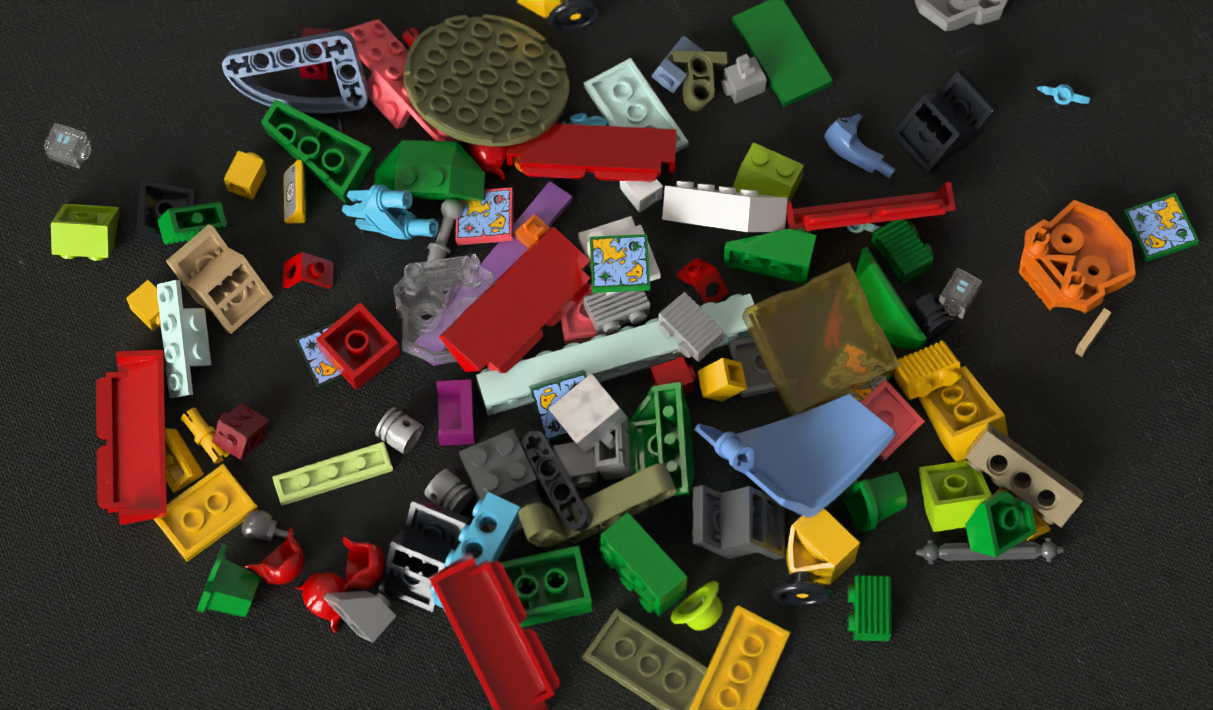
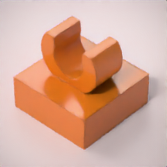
(531, 231)

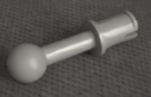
(451, 210)

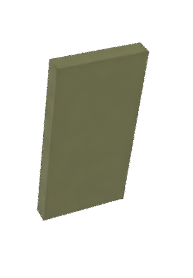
(645, 663)

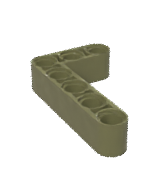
(631, 495)

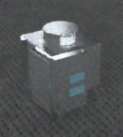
(67, 145)
(960, 293)

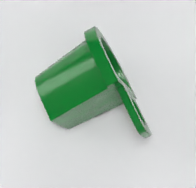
(874, 500)
(228, 588)

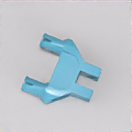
(387, 213)

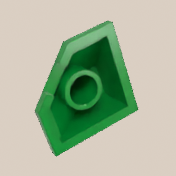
(1000, 524)

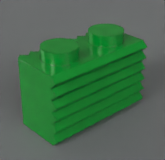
(187, 221)
(903, 249)
(870, 608)

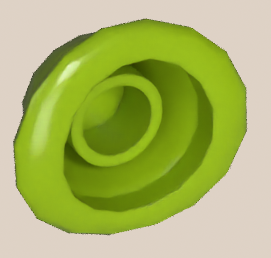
(700, 608)

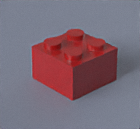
(358, 346)

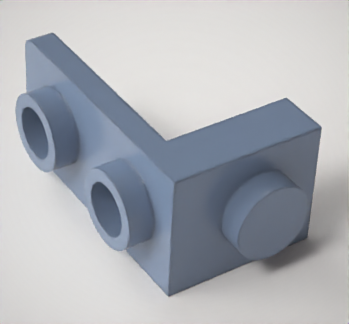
(667, 73)

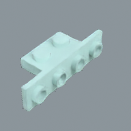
(183, 338)

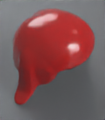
(488, 158)
(282, 564)
(364, 565)
(316, 588)

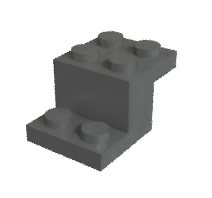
(503, 470)
(738, 522)

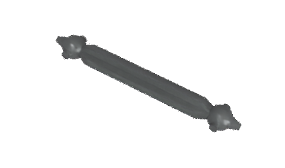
(962, 552)

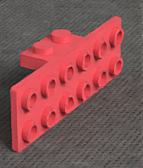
(386, 86)

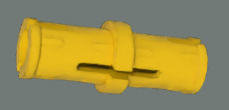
(204, 435)

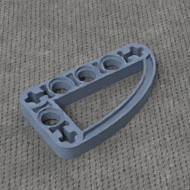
(336, 55)

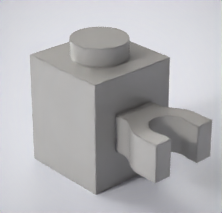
(743, 79)

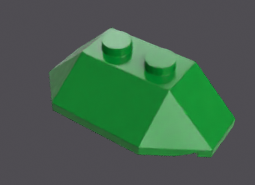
(432, 171)
(887, 306)
(664, 435)

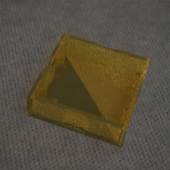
(820, 340)

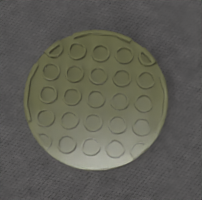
(497, 98)

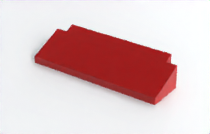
(602, 150)
(871, 210)
(518, 304)
(133, 422)
(487, 622)

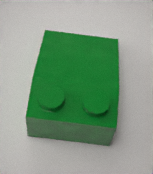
(776, 254)

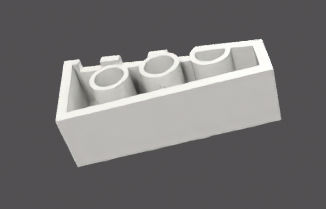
(724, 207)

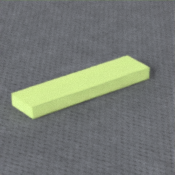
(332, 473)

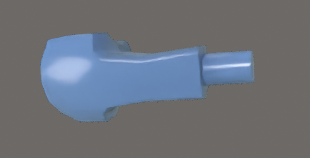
(843, 141)

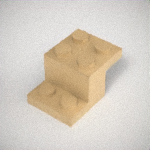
(219, 278)

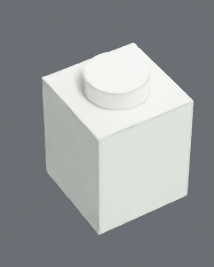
(642, 193)

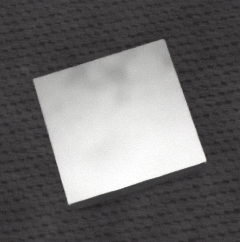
(588, 413)

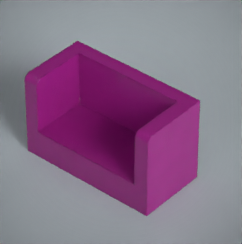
(455, 412)

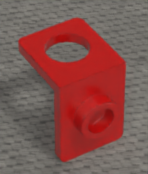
(309, 269)
(700, 276)

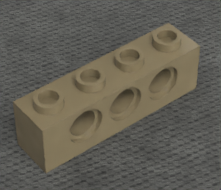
(994, 442)

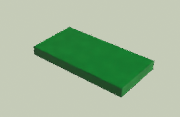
(782, 51)

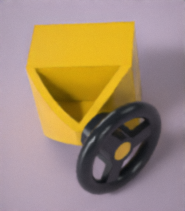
(571, 10)
(816, 552)

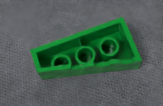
(325, 152)

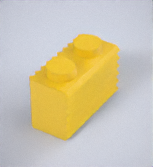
(927, 370)

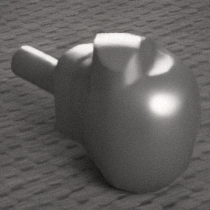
(259, 525)

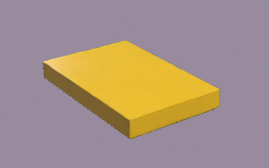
(205, 512)

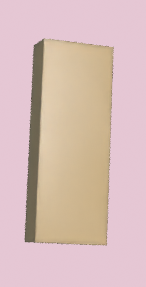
(1093, 332)

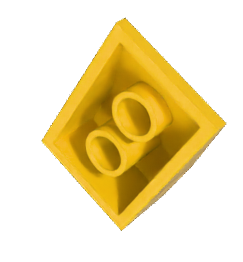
(962, 413)

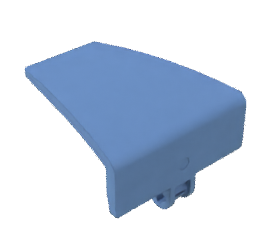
(807, 456)

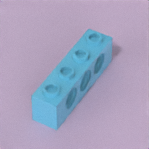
(488, 511)

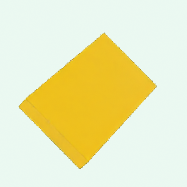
(741, 663)

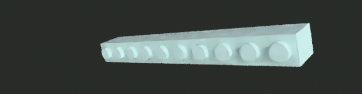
(603, 356)

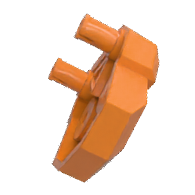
(1094, 245)

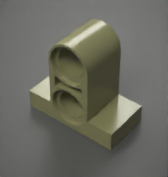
(696, 81)

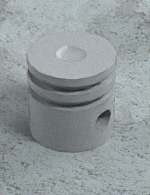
(399, 430)
(449, 491)

